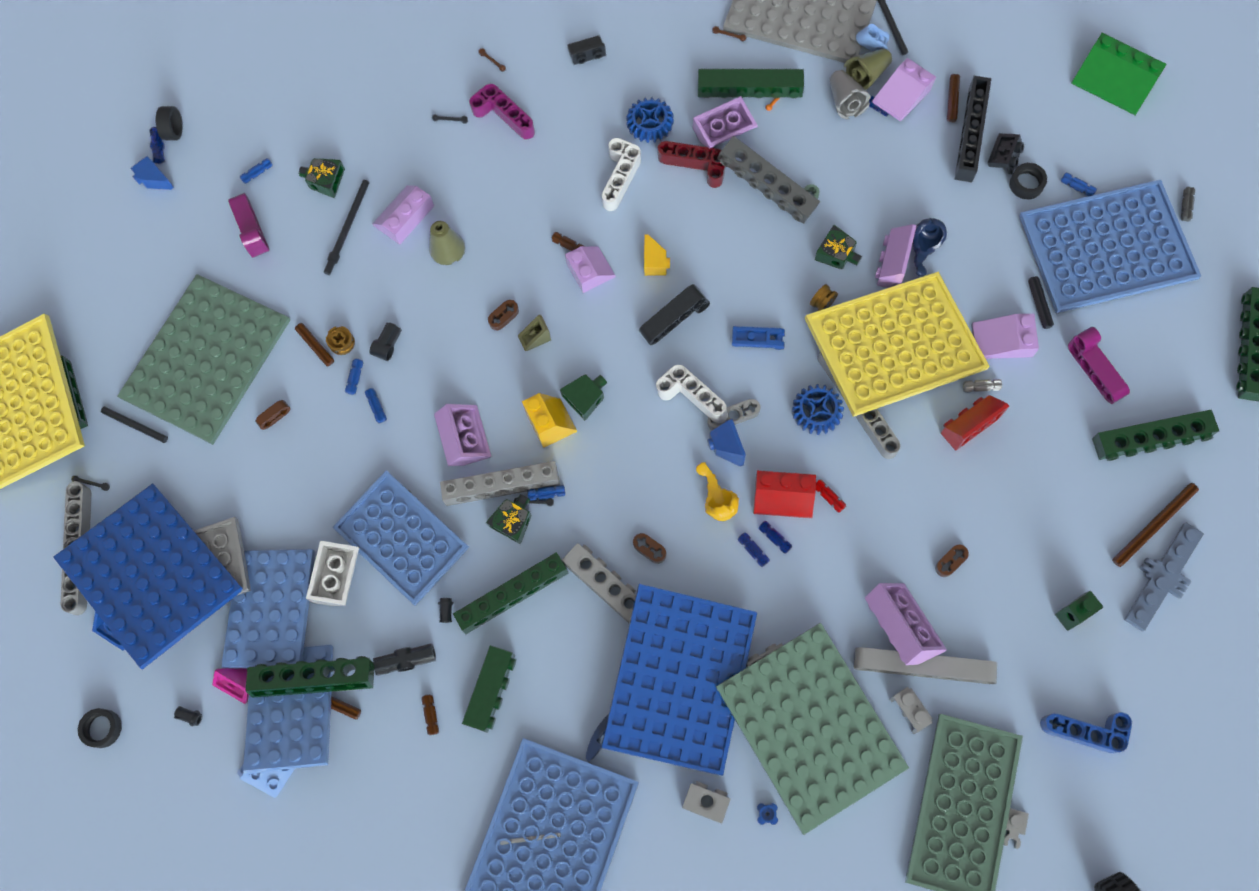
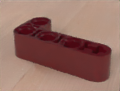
(670, 153)

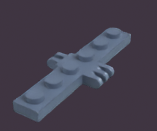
(1164, 577)

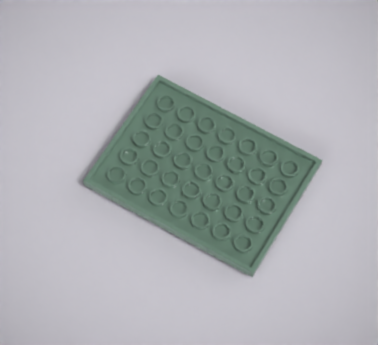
(204, 358)
(812, 728)

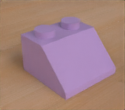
(589, 267)

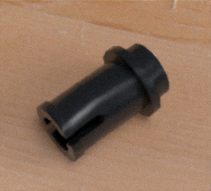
(445, 610)
(192, 717)

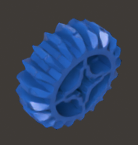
(649, 113)
(811, 404)

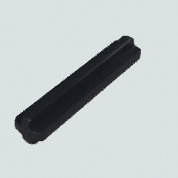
(1041, 302)

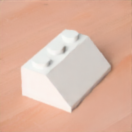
(332, 574)

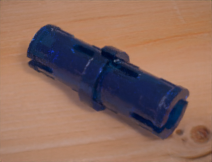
(157, 146)

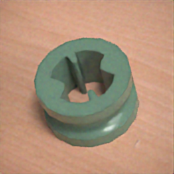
(814, 189)

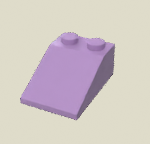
(904, 89)
(1007, 336)

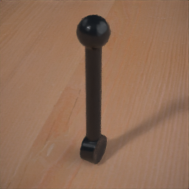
(463, 119)
(104, 486)
(549, 501)

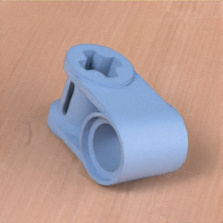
(873, 38)

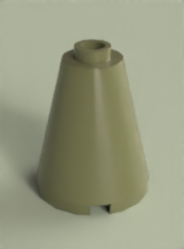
(868, 66)
(445, 244)

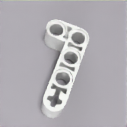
(618, 176)
(695, 395)

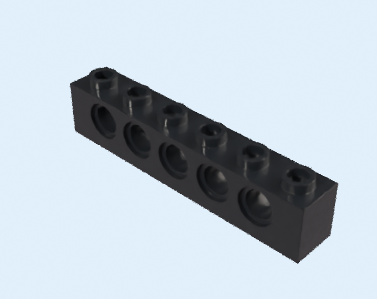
(973, 129)

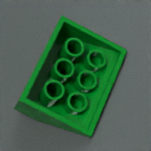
(1118, 73)

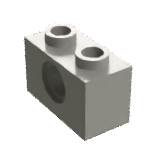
(718, 808)

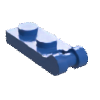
(758, 337)

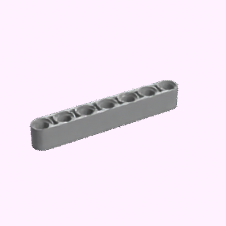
(871, 425)
(71, 522)
(937, 667)

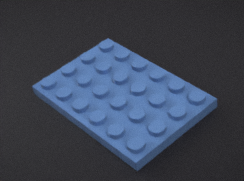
(401, 537)
(272, 617)
(289, 728)

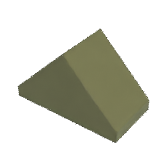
(534, 334)

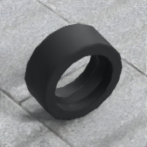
(169, 123)
(1034, 170)
(85, 723)

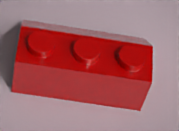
(973, 421)
(784, 494)

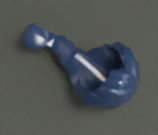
(927, 238)

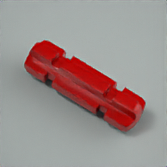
(830, 496)

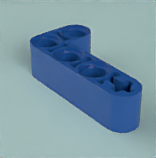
(1084, 730)

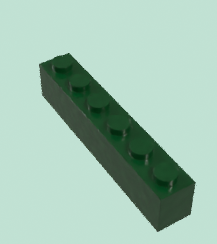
(750, 83)

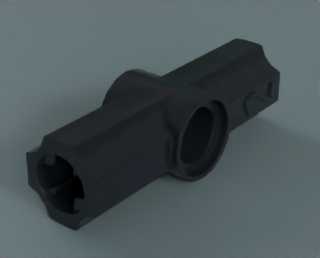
(404, 659)

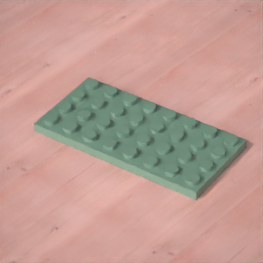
(964, 807)

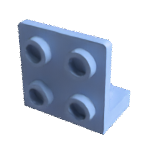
(267, 781)

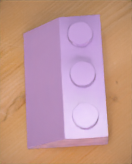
(723, 123)
(404, 213)
(895, 256)
(462, 434)

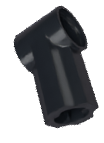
(384, 346)

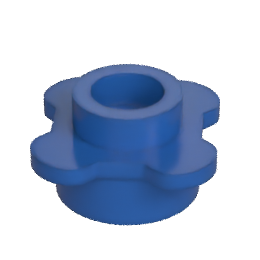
(772, 808)

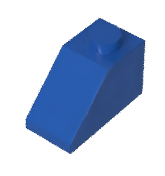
(149, 174)

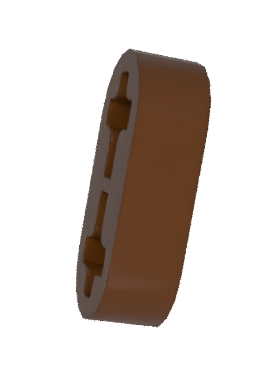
(503, 315)
(272, 414)
(647, 551)
(955, 564)

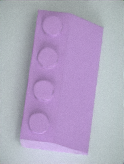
(904, 623)

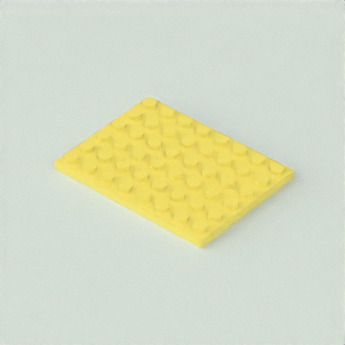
(896, 343)
(35, 402)

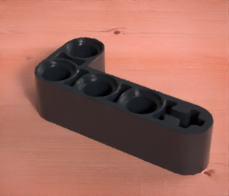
(674, 313)

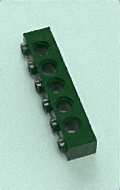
(1247, 351)
(1202, 421)
(510, 593)
(361, 679)

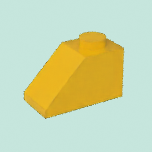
(654, 258)

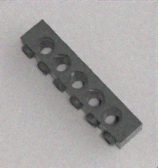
(765, 170)

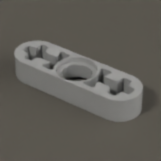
(737, 407)

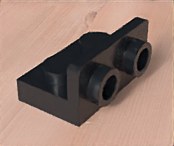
(586, 50)
(1006, 152)

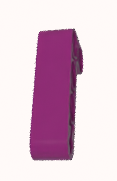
(506, 112)
(251, 232)
(1097, 366)

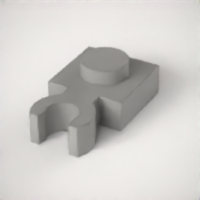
(1016, 825)

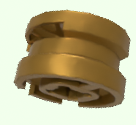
(823, 298)
(340, 340)

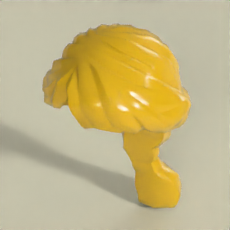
(720, 503)

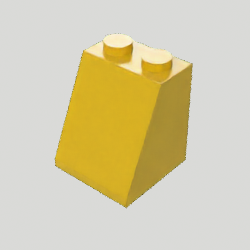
(548, 418)

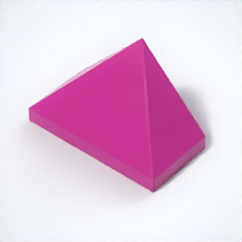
(232, 682)

